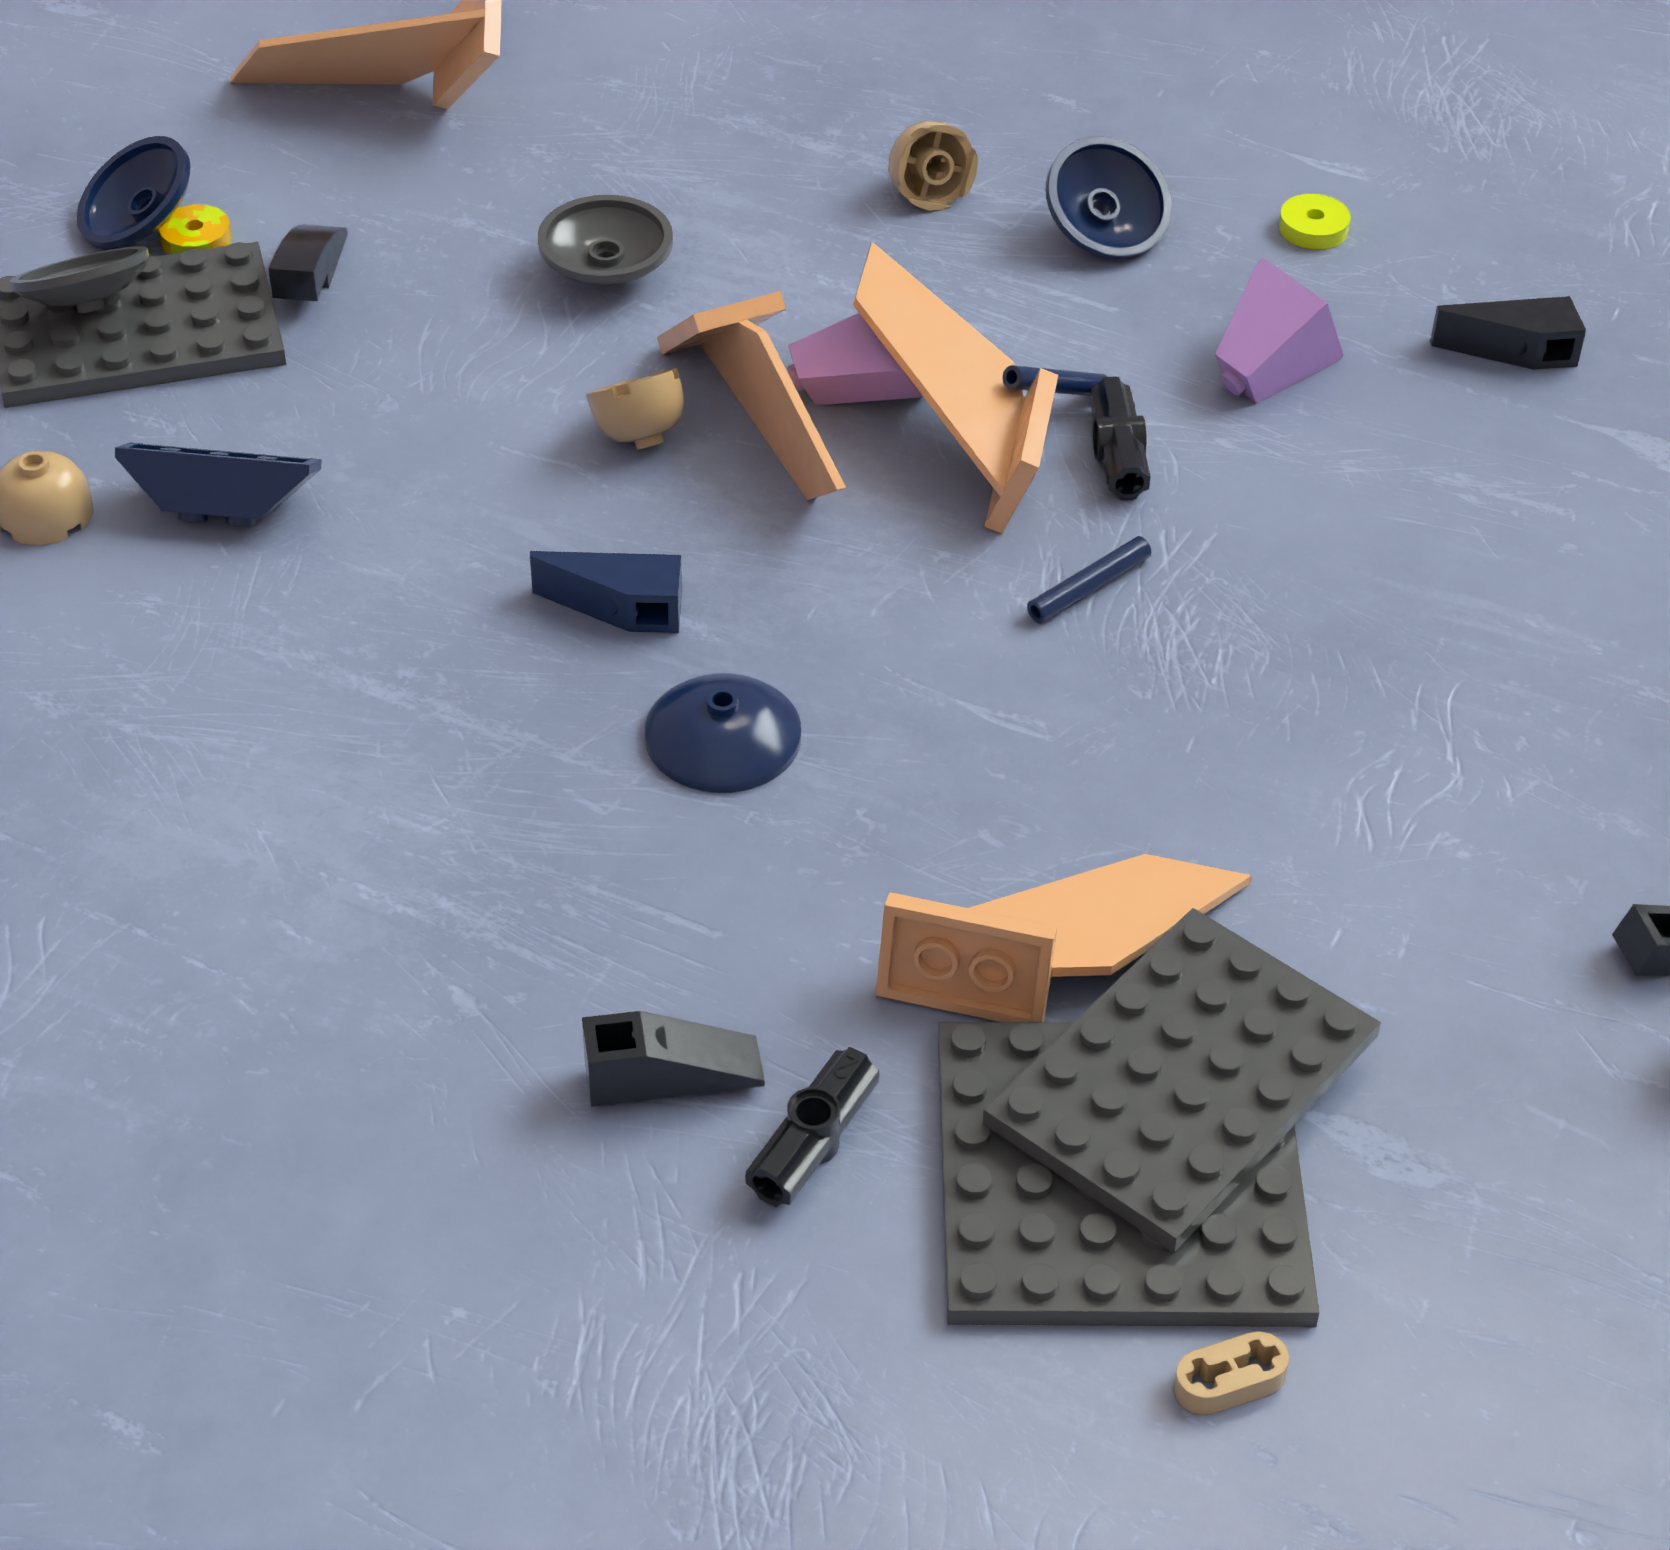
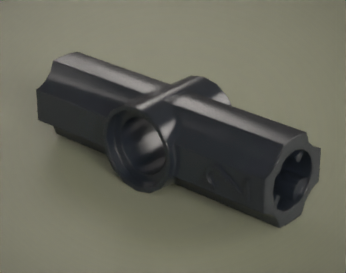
(1119, 438)
(812, 1127)

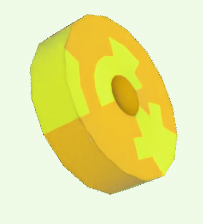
(195, 228)

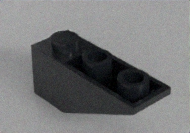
(1514, 332)
(664, 1057)

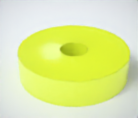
(1314, 221)

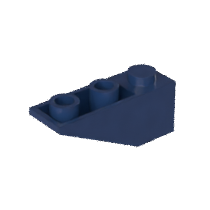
(616, 588)

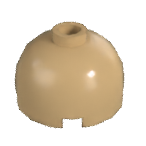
(932, 164)
(639, 408)
(43, 498)

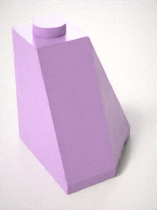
(1276, 336)
(847, 366)

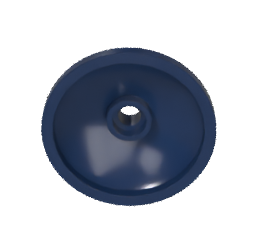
(1118, 183)
(134, 192)
(723, 733)

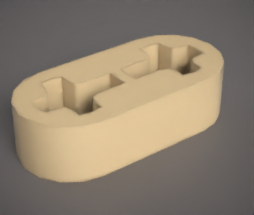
(1232, 1376)

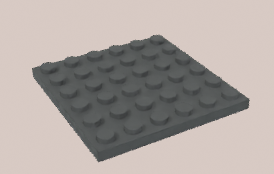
(1049, 1254)

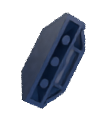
(215, 481)

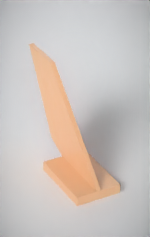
(389, 53)
(960, 380)
(761, 384)
(1003, 952)

